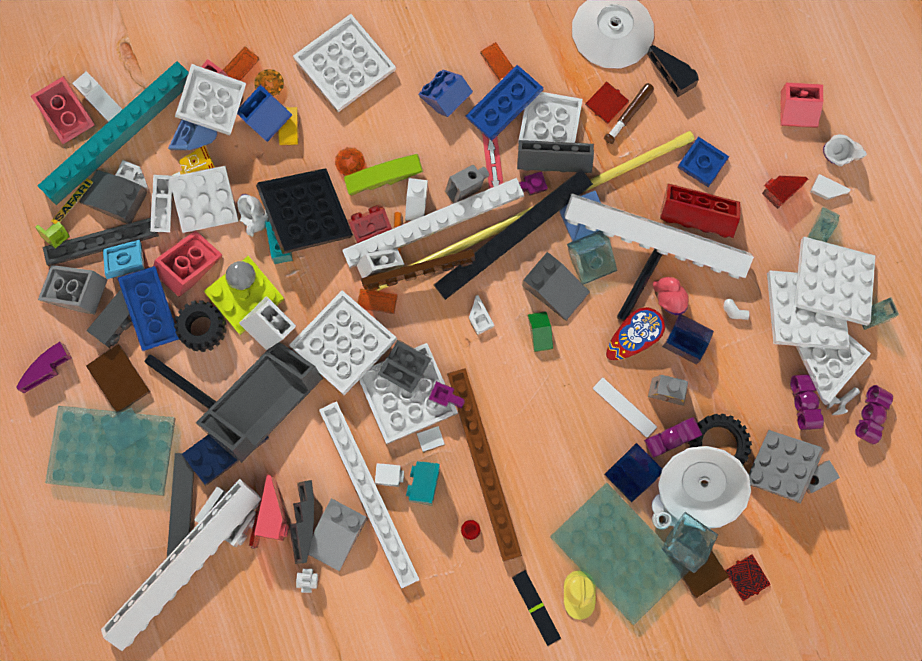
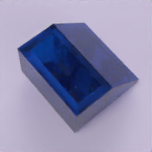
(688, 339)
(634, 472)

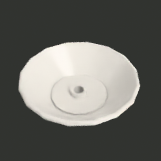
(609, 44)
(710, 503)

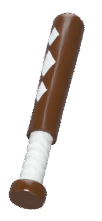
(634, 106)

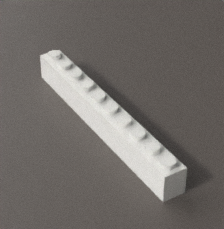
(658, 236)
(180, 565)

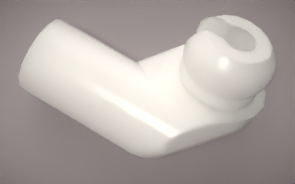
(733, 311)

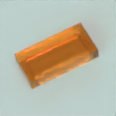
(497, 60)
(241, 64)
(377, 301)

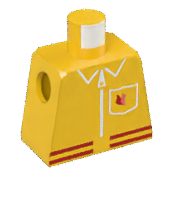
(196, 161)

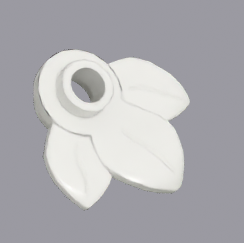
(660, 510)

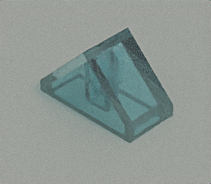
(824, 225)
(882, 313)

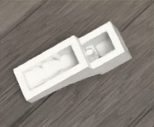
(97, 96)
(161, 204)

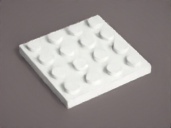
(344, 63)
(835, 281)
(797, 325)
(343, 342)
(400, 411)

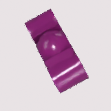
(806, 403)
(874, 414)
(673, 437)

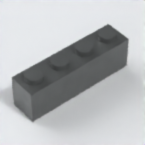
(555, 156)
(111, 321)

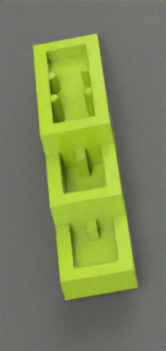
(383, 173)

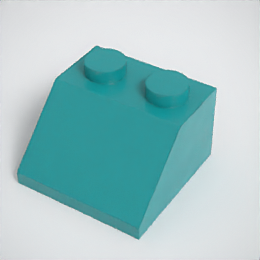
(424, 483)

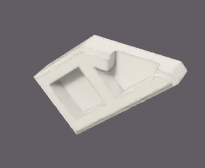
(132, 173)
(828, 188)
(479, 317)

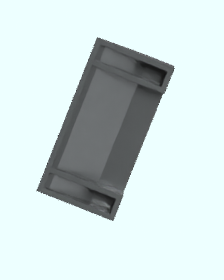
(259, 400)

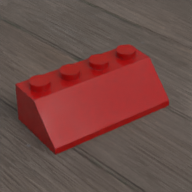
(700, 211)

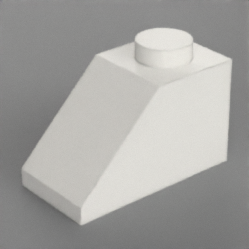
(416, 199)
(379, 262)

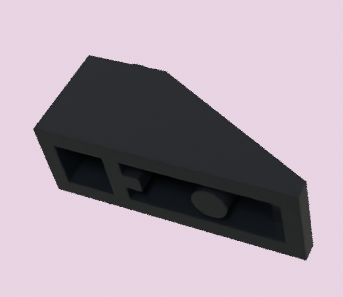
(675, 72)

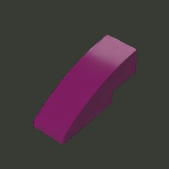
(44, 367)

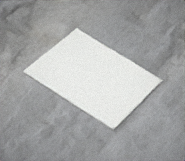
(430, 438)

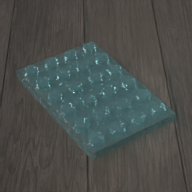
(87, 460)
(619, 553)

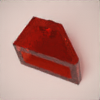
(783, 188)

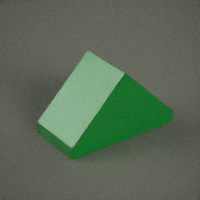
(540, 331)

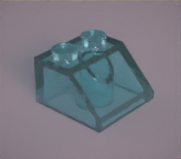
(592, 257)
(690, 542)

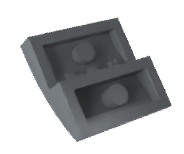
(404, 366)

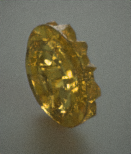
(270, 75)

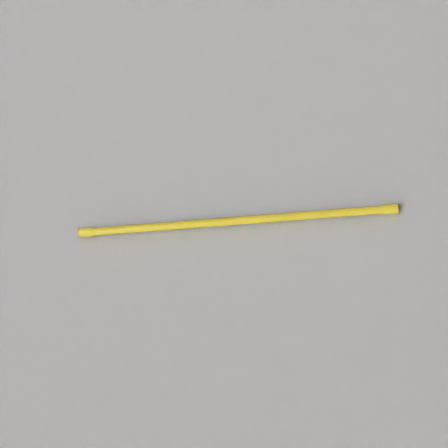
(678, 142)

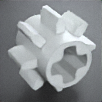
(307, 580)

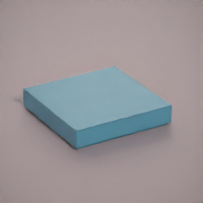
(123, 259)

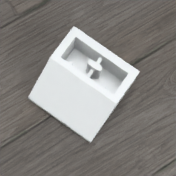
(267, 324)

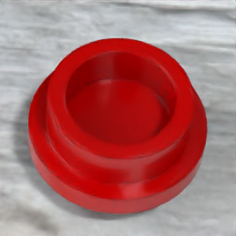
(470, 529)

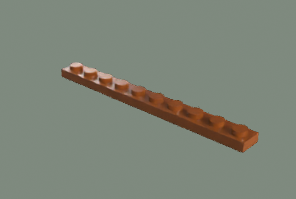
(485, 467)

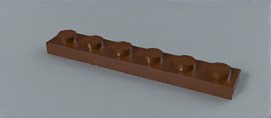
(410, 272)

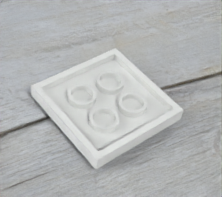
(210, 99)
(551, 118)
(204, 199)

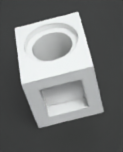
(388, 475)

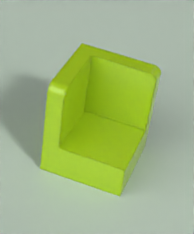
(54, 235)

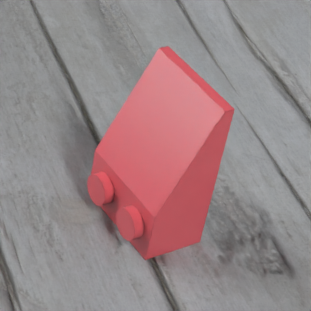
(63, 109)
(186, 263)
(271, 517)

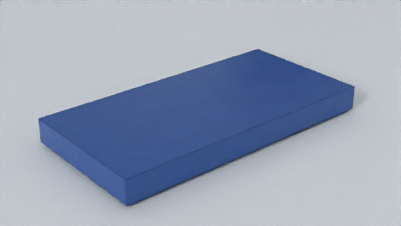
(504, 102)
(148, 308)

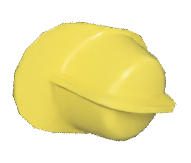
(579, 595)

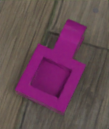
(534, 183)
(444, 395)

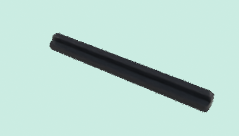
(639, 285)
(179, 381)

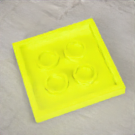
(239, 303)

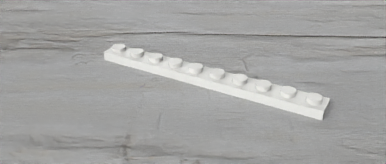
(436, 221)
(369, 495)

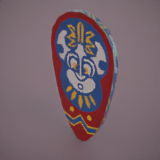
(636, 334)

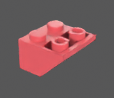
(801, 104)

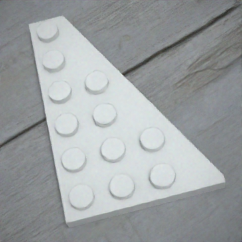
(832, 367)

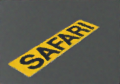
(72, 201)

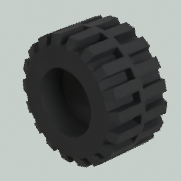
(194, 312)

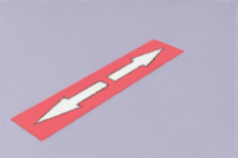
(493, 161)

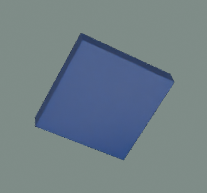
(703, 161)

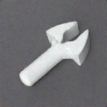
(843, 401)

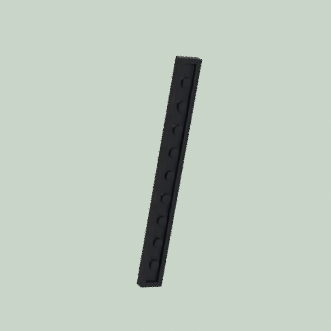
(513, 234)

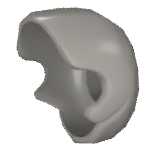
(240, 275)

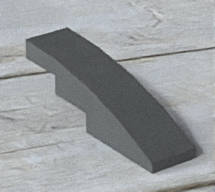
(302, 530)

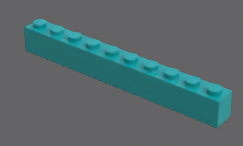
(115, 134)

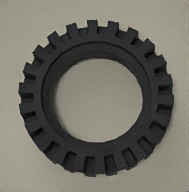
(733, 426)

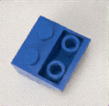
(446, 92)
(263, 113)

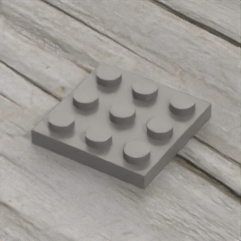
(785, 466)

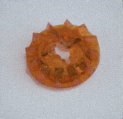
(346, 153)

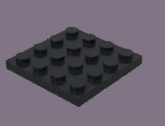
(304, 210)

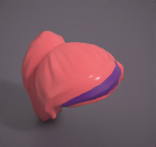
(671, 295)

